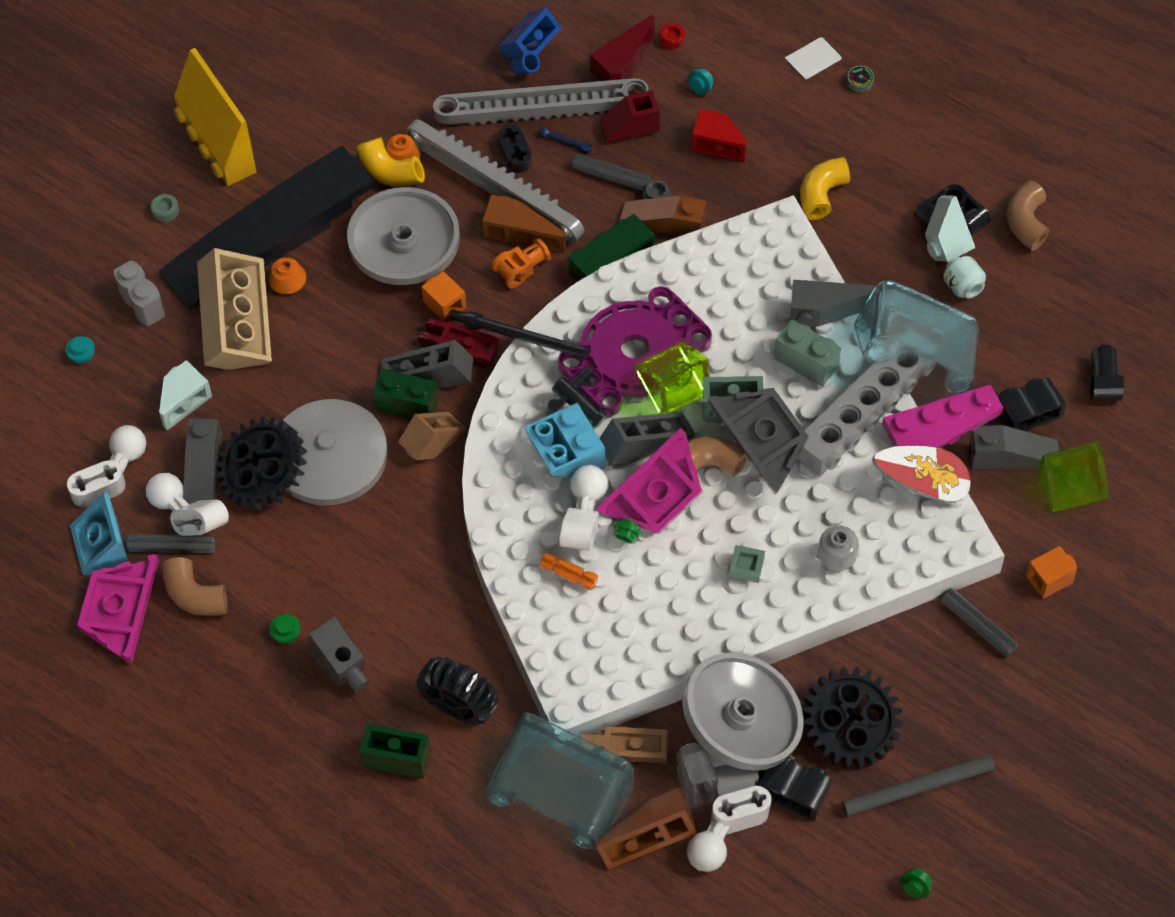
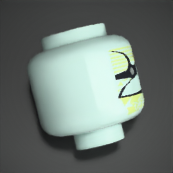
(964, 277)

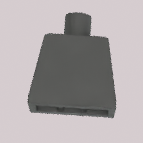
(338, 655)

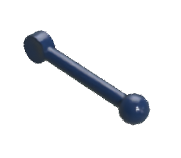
(585, 147)

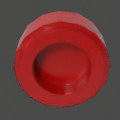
(672, 36)

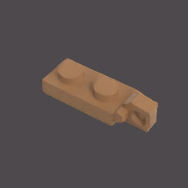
(633, 743)

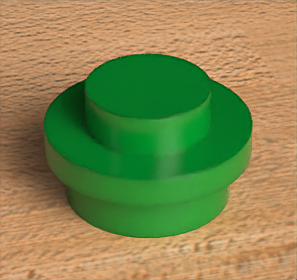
(627, 531)
(285, 628)
(916, 883)

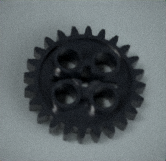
(261, 463)
(874, 735)

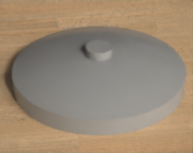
(403, 236)
(342, 454)
(742, 711)

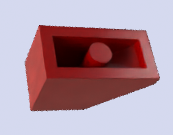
(718, 136)

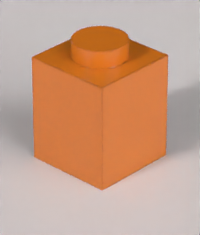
(443, 295)
(1051, 572)

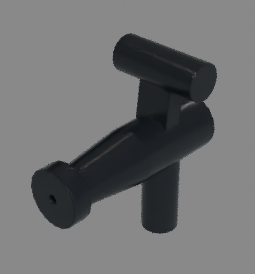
(570, 394)

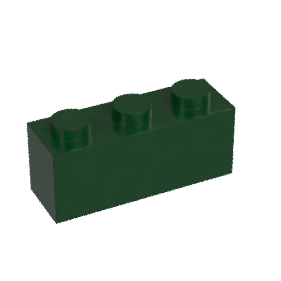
(622, 240)

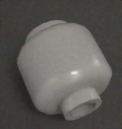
(838, 548)

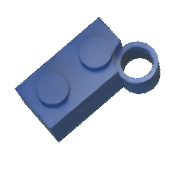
(529, 40)

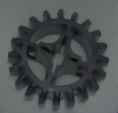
(457, 690)

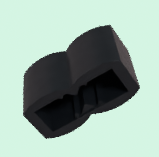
(1031, 405)
(797, 787)

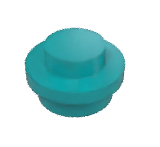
(700, 81)
(80, 349)

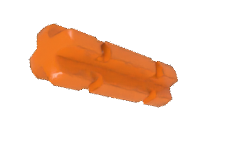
(568, 571)

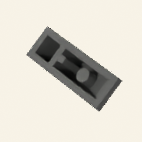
(825, 302)
(443, 363)
(641, 436)
(1008, 448)
(201, 456)

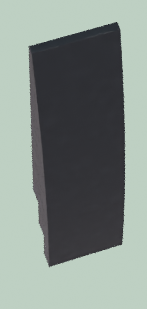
(277, 220)

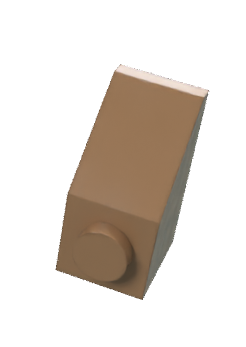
(431, 434)

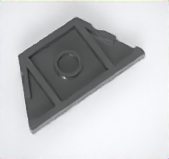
(763, 431)

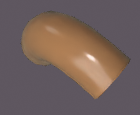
(1022, 218)
(718, 453)
(188, 594)

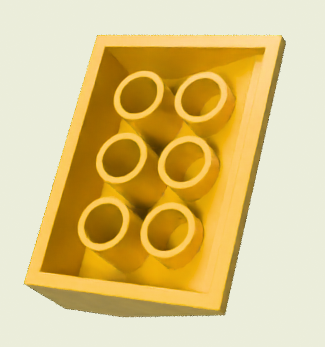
(213, 121)

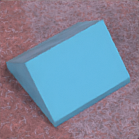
(98, 537)

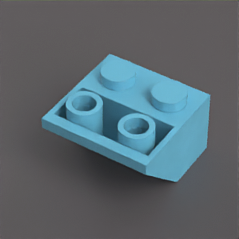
(566, 441)

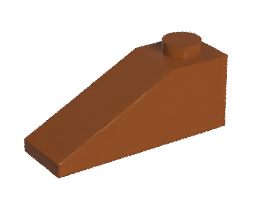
(668, 215)
(516, 223)
(648, 829)

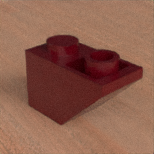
(632, 117)

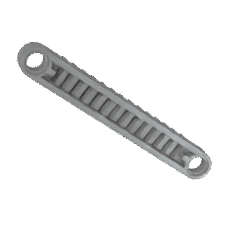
(534, 101)
(489, 177)

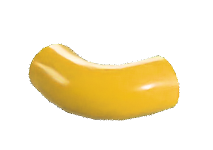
(388, 170)
(817, 184)

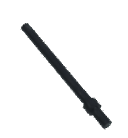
(476, 321)

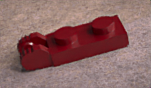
(478, 344)

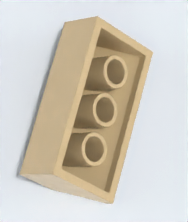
(233, 310)

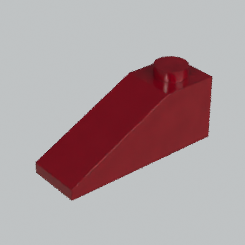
(623, 54)

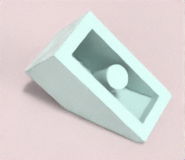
(948, 231)
(182, 393)

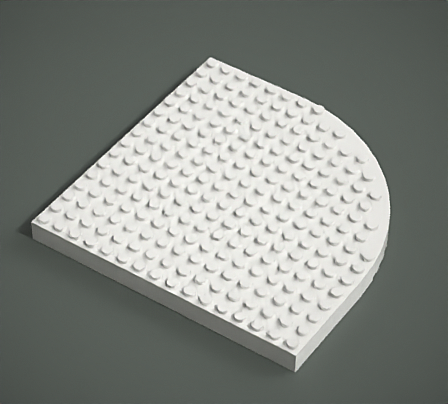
(670, 595)

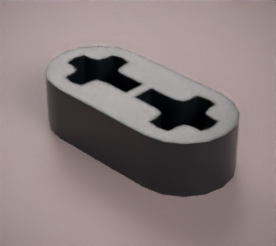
(509, 150)

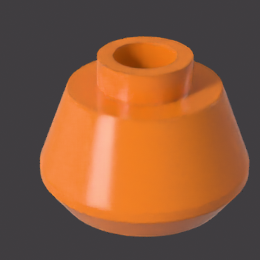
(402, 147)
(286, 276)

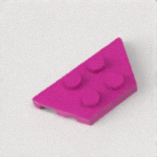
(658, 487)
(117, 605)

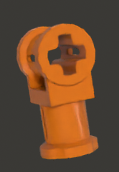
(519, 264)

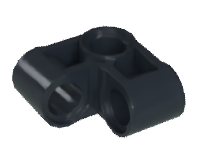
(974, 213)

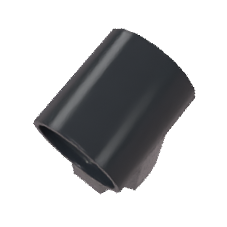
(1106, 381)

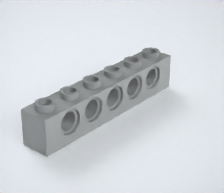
(868, 388)

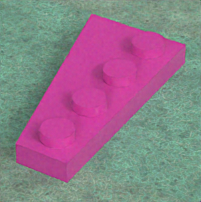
(944, 419)

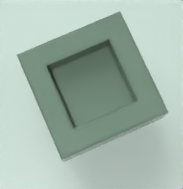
(746, 563)

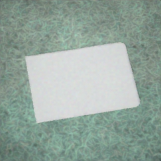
(813, 58)

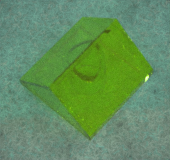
(674, 376)
(1073, 477)

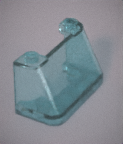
(922, 325)
(562, 779)

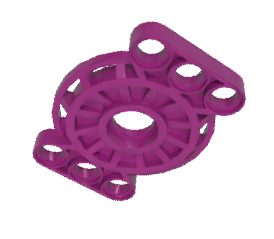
(655, 327)

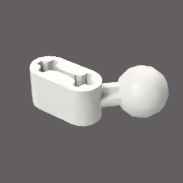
(126, 445)
(197, 518)
(581, 523)
(729, 815)

